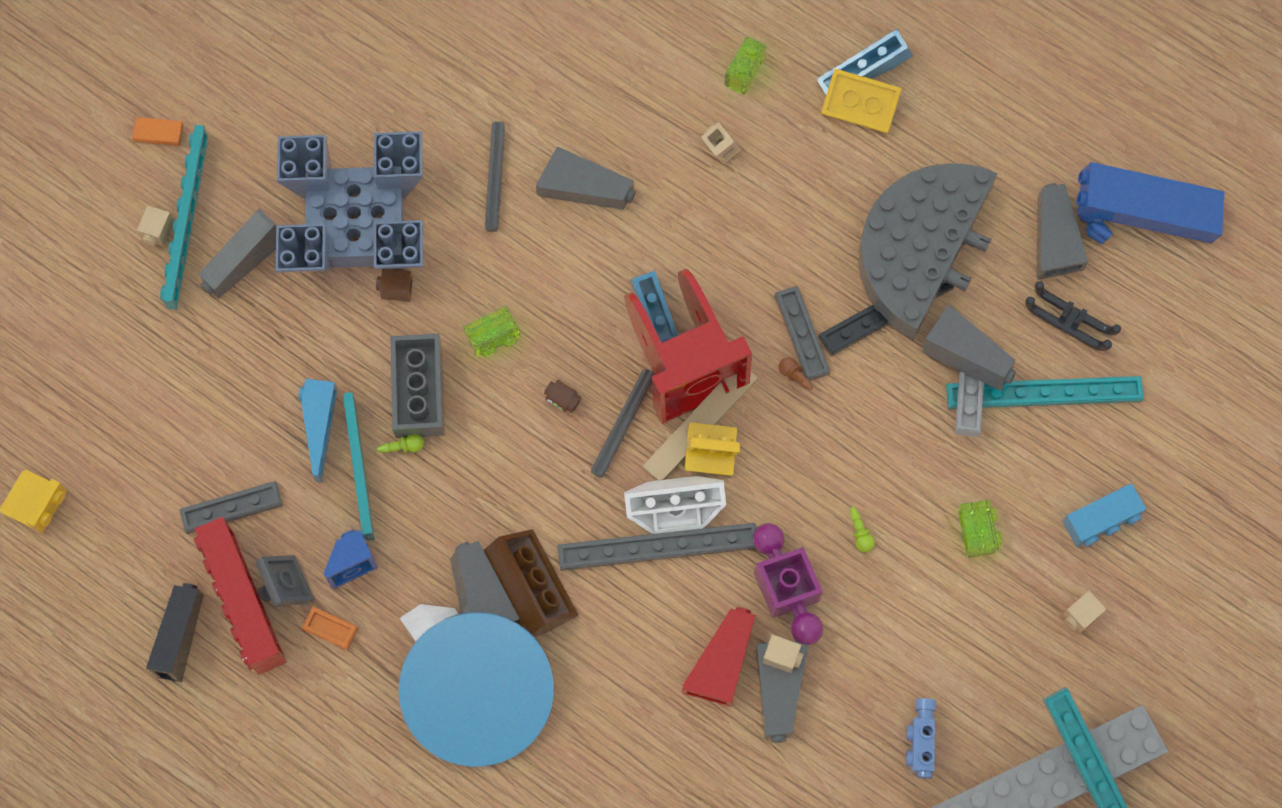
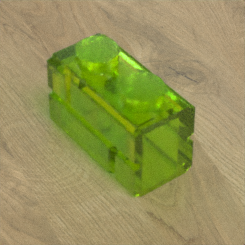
(745, 65)
(492, 332)
(979, 528)

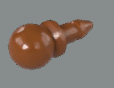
(790, 369)

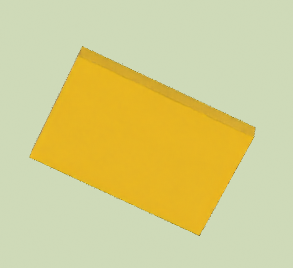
(861, 101)

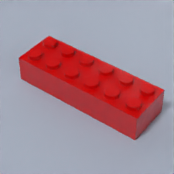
(241, 598)

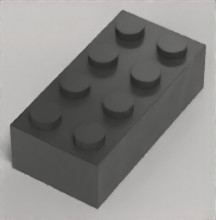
(417, 385)

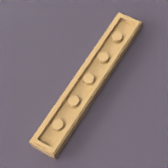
(708, 412)

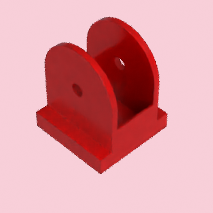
(693, 362)

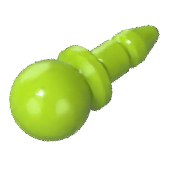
(411, 443)
(864, 541)

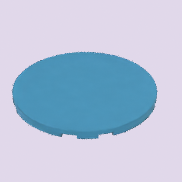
(476, 689)

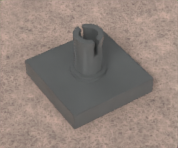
(283, 581)

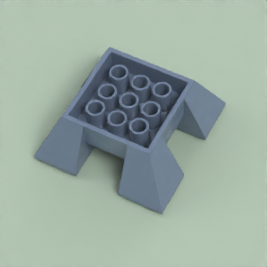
(327, 244)

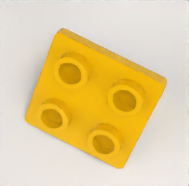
(711, 449)

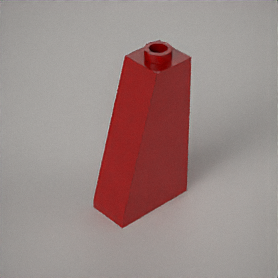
(720, 665)

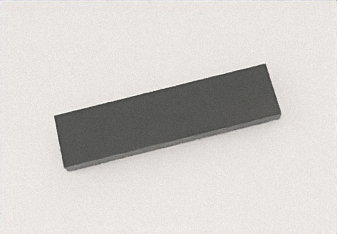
(802, 333)
(232, 506)

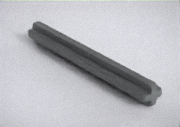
(494, 177)
(622, 423)

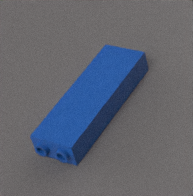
(1150, 202)

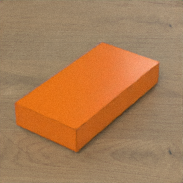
(157, 131)
(329, 628)

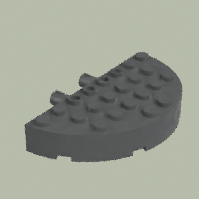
(916, 238)

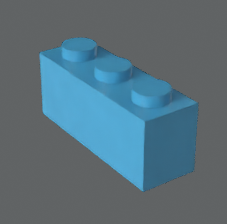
(1104, 516)

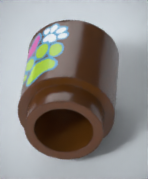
(562, 396)

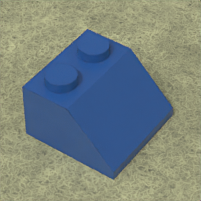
(349, 559)

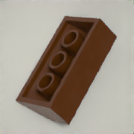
(530, 582)

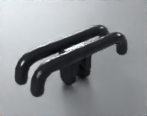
(1071, 319)

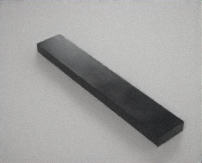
(859, 327)

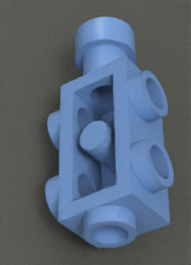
(921, 744)

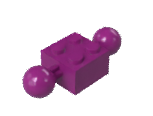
(788, 583)

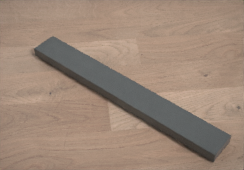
(656, 546)

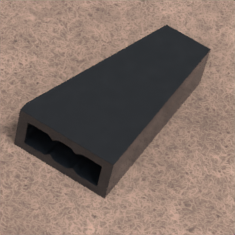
(176, 633)

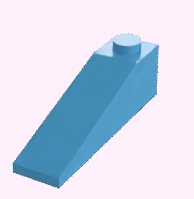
(873, 60)
(652, 298)
(318, 407)

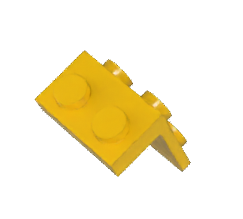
(33, 500)

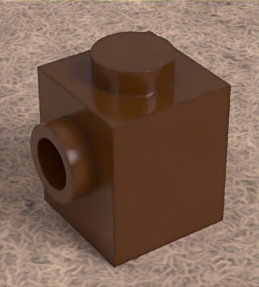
(395, 284)

